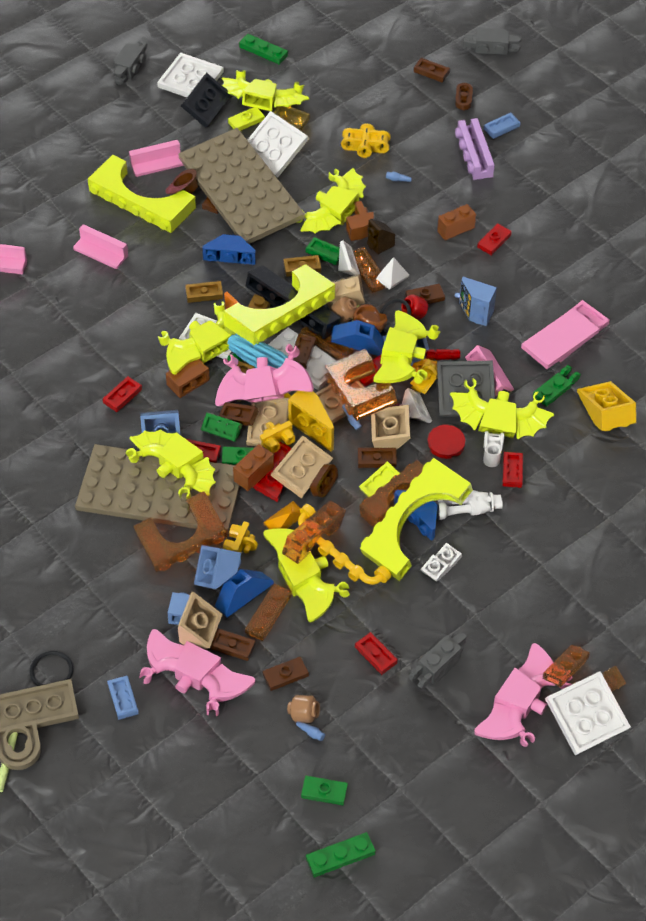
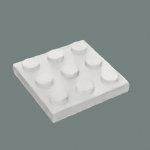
(186, 73)
(277, 142)
(587, 713)

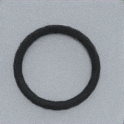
(393, 301)
(46, 654)

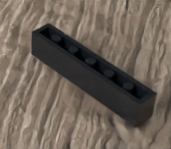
(279, 292)

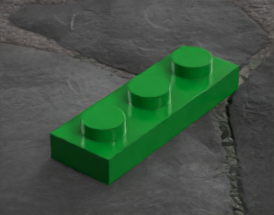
(263, 49)
(340, 854)

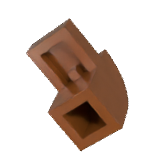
(358, 224)

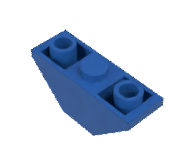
(230, 250)
(358, 336)
(423, 517)
(241, 590)

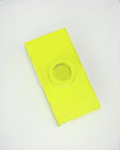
(246, 119)
(378, 479)

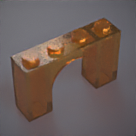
(358, 401)
(165, 553)

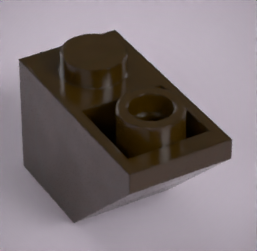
(380, 236)

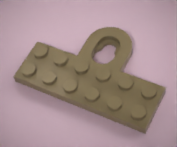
(29, 710)

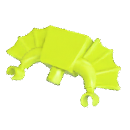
(263, 93)
(336, 203)
(499, 413)
(175, 457)

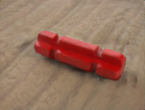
(442, 354)

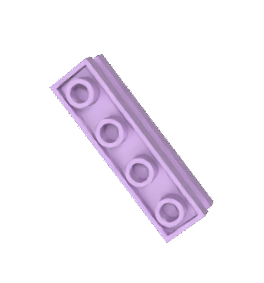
(475, 149)

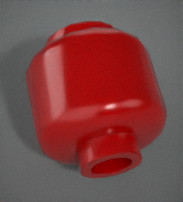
(418, 306)

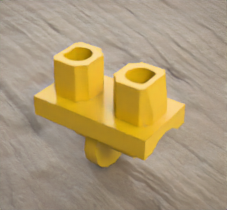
(431, 370)
(275, 434)
(242, 541)

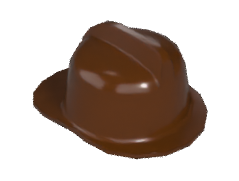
(184, 181)

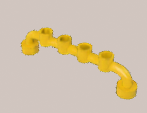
(355, 572)

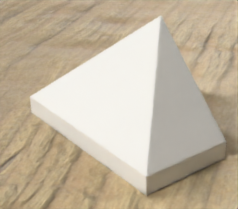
(347, 260)
(392, 274)
(416, 406)

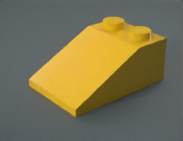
(608, 406)
(311, 418)

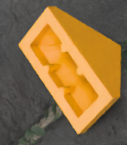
(284, 518)

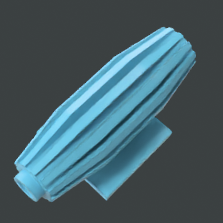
(250, 352)

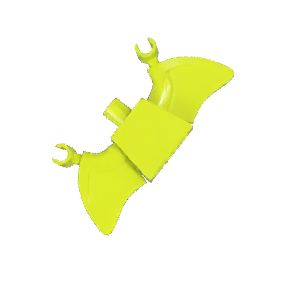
(203, 343)
(401, 349)
(305, 577)

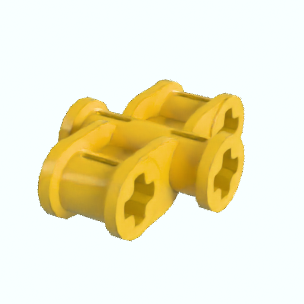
(372, 143)

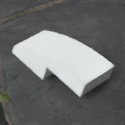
(442, 562)

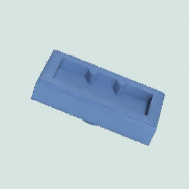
(502, 125)
(122, 697)

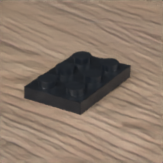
(205, 100)

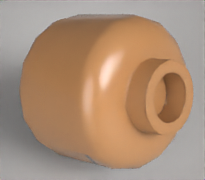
(344, 308)
(304, 708)

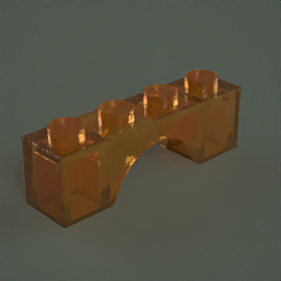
(375, 507)
(302, 539)

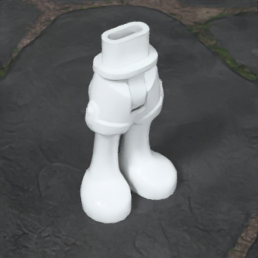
(475, 504)

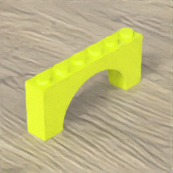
(162, 212)
(260, 324)
(433, 484)

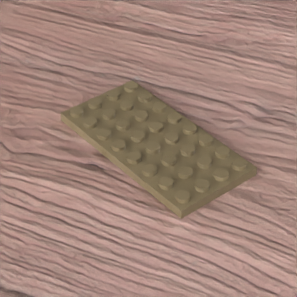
(241, 186)
(138, 492)

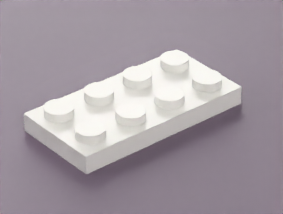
(317, 362)

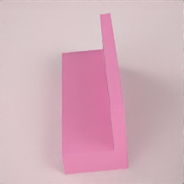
(155, 158)
(101, 247)
(12, 259)
(500, 380)

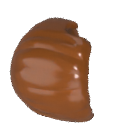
(369, 314)

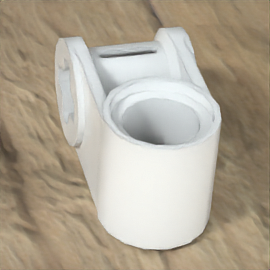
(492, 448)

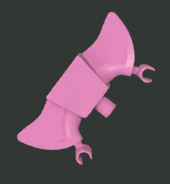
(263, 382)
(195, 669)
(517, 699)

